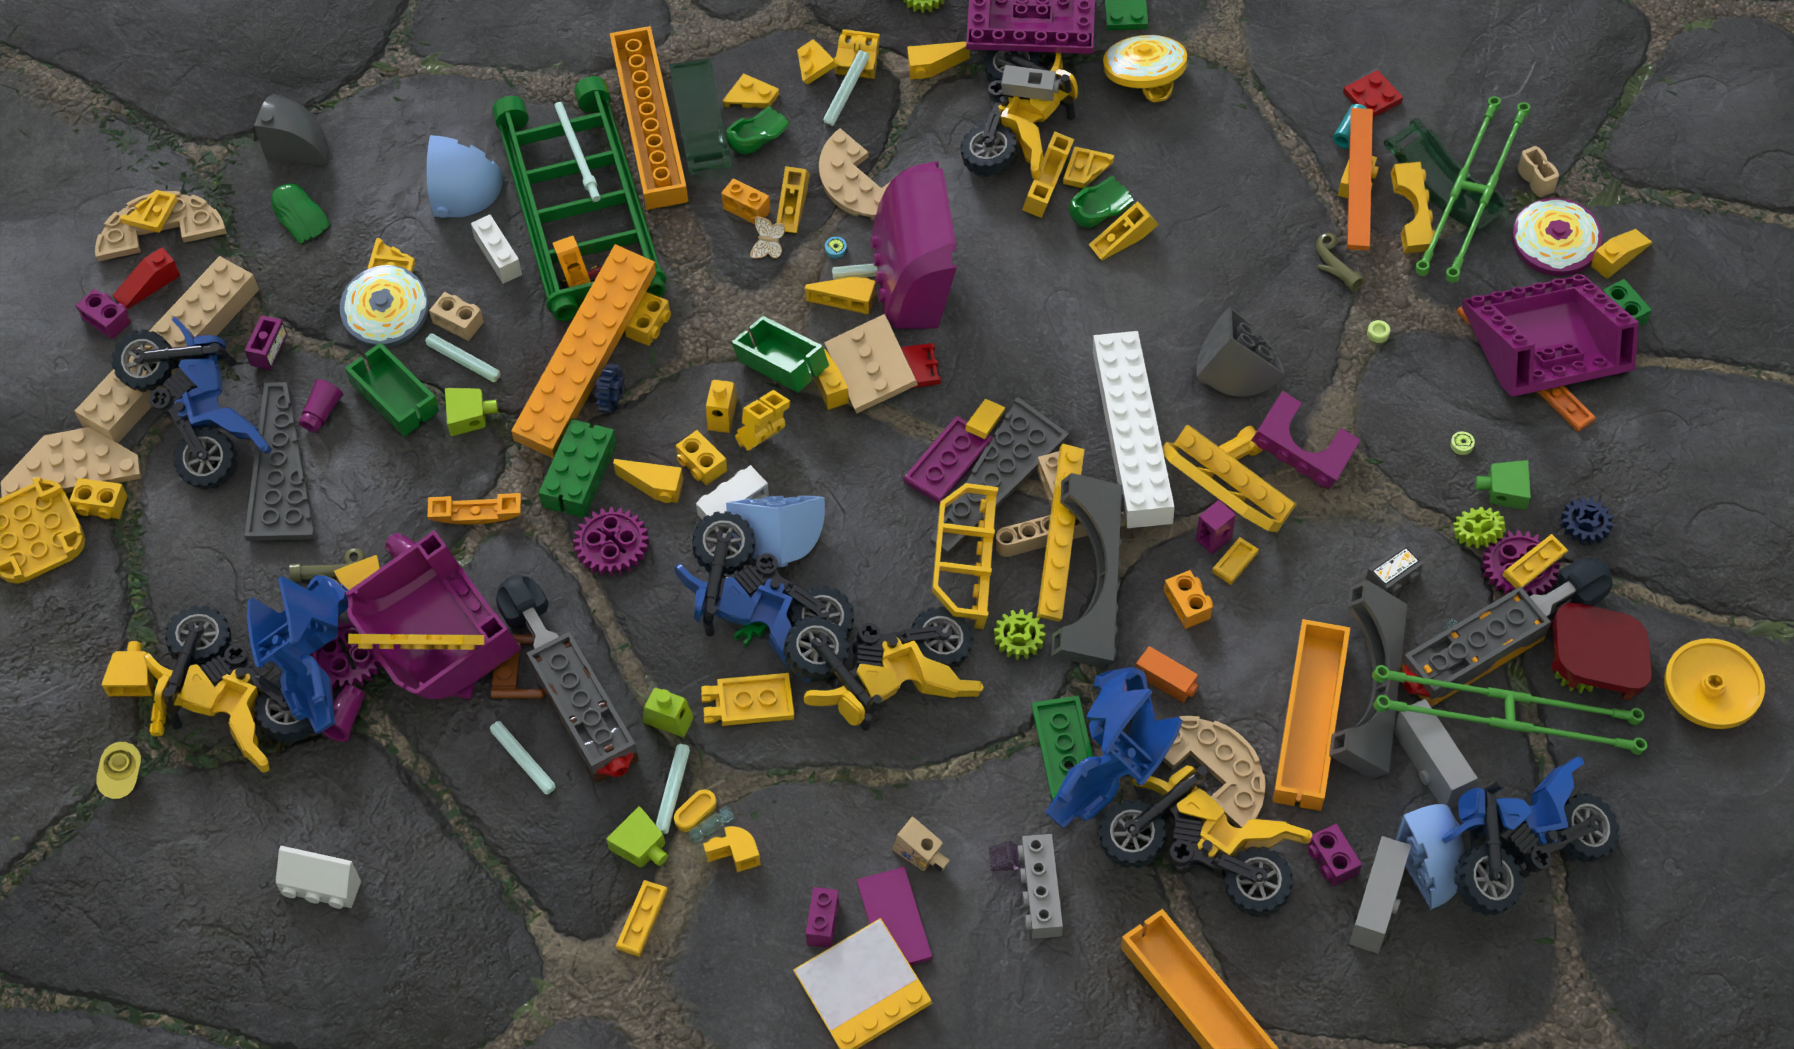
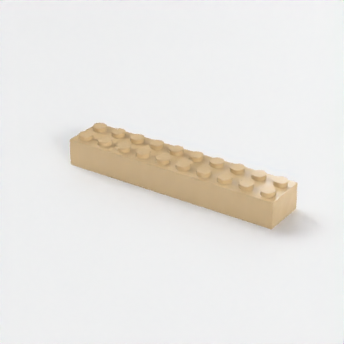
(204, 311)

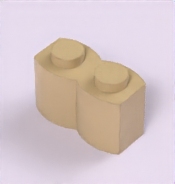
(1538, 171)

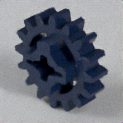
(609, 388)
(1586, 521)

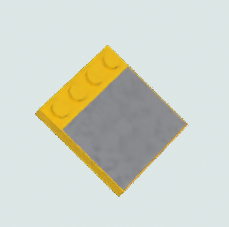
(862, 986)

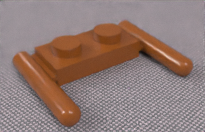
(506, 675)

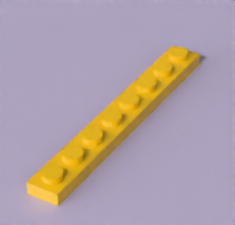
(1059, 540)

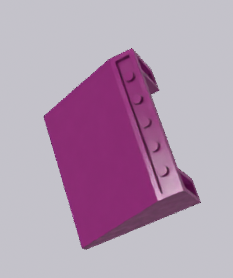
(1031, 25)
(1552, 334)

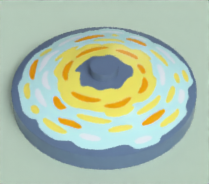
(384, 306)

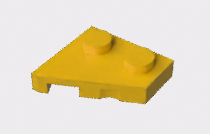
(814, 61)
(751, 93)
(1086, 166)
(151, 212)
(392, 256)

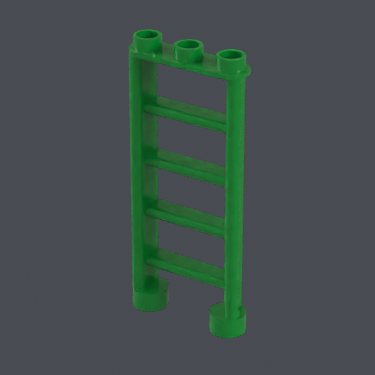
(592, 96)

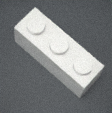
(496, 249)
(744, 485)

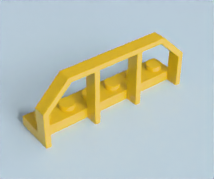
(1232, 472)
(984, 549)

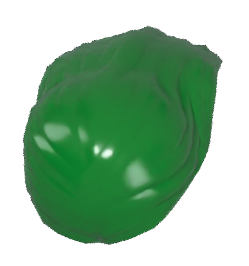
(750, 134)
(1099, 203)
(298, 212)

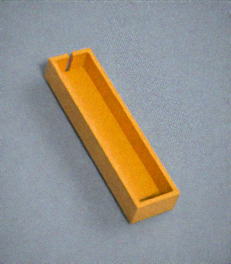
(1311, 715)
(1191, 987)

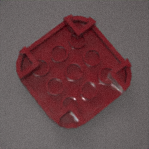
(1601, 649)

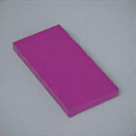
(946, 461)
(892, 900)

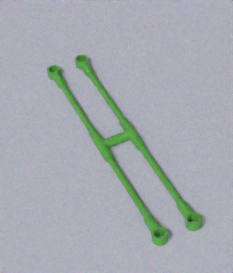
(1453, 272)
(1510, 722)

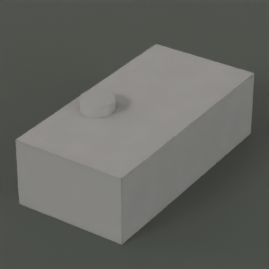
(1434, 755)
(1380, 895)

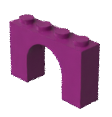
(1276, 438)

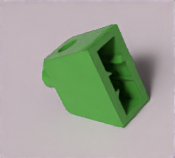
(1507, 484)

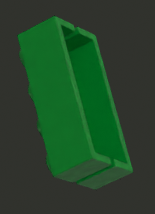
(780, 353)
(392, 389)
(577, 468)

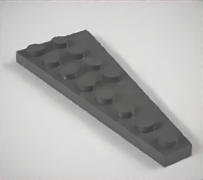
(1005, 465)
(278, 487)

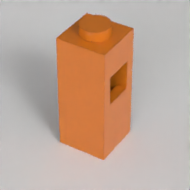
(1168, 675)

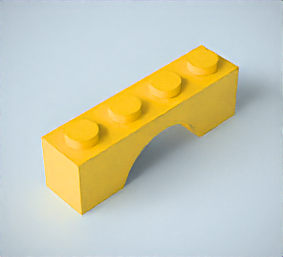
(1050, 171)
(1409, 182)

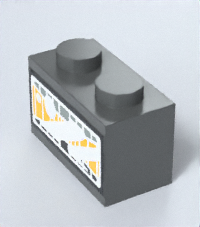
(1395, 571)

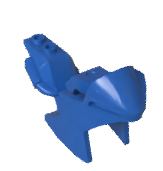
(290, 643)
(1096, 779)

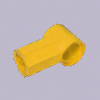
(1242, 444)

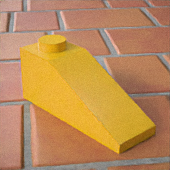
(933, 59)
(793, 198)
(1124, 232)
(1618, 252)
(846, 293)
(832, 385)
(655, 480)

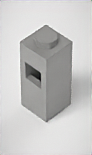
(1029, 83)

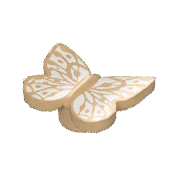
(768, 238)

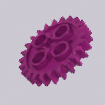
(625, 529)
(1496, 562)
(334, 660)

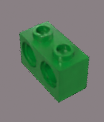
(1629, 300)

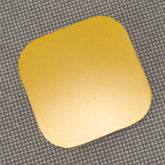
(37, 531)

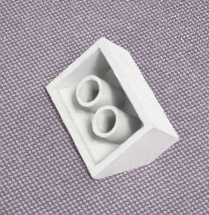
(316, 877)

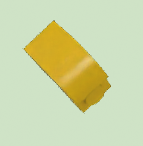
(736, 843)

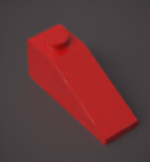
(148, 277)

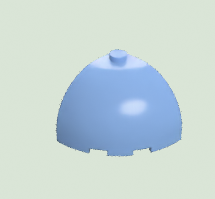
(460, 178)
(782, 525)
(1430, 859)

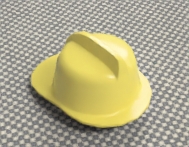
(118, 770)

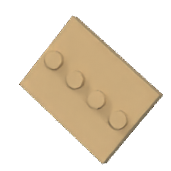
(871, 363)

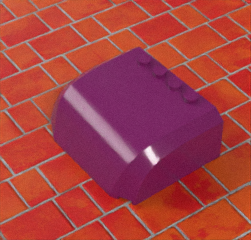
(914, 247)
(429, 595)

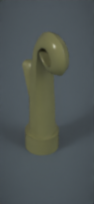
(1351, 279)
(307, 572)

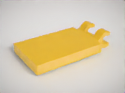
(749, 700)

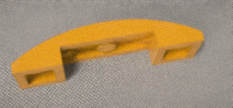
(474, 511)

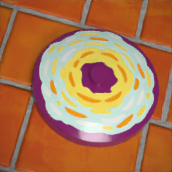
(1556, 236)

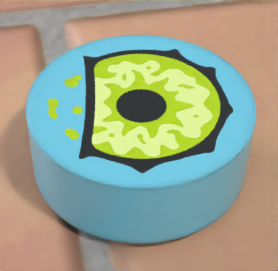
(835, 247)

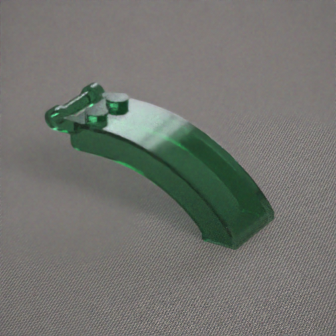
(699, 115)
(1442, 173)

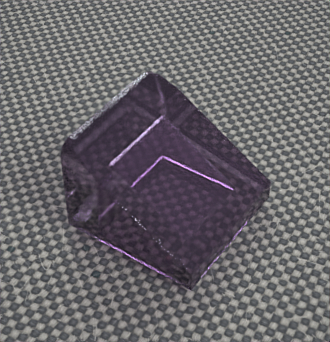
(1004, 857)

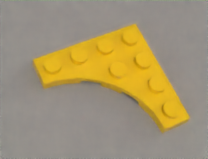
(411, 641)

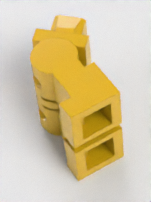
(848, 46)
(762, 419)

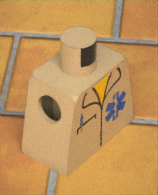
(920, 846)

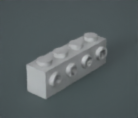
(1041, 886)

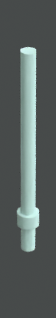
(588, 180)

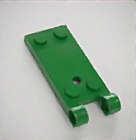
(1126, 14)
(1061, 737)

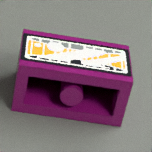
(266, 342)

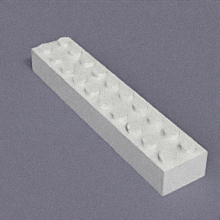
(1133, 430)

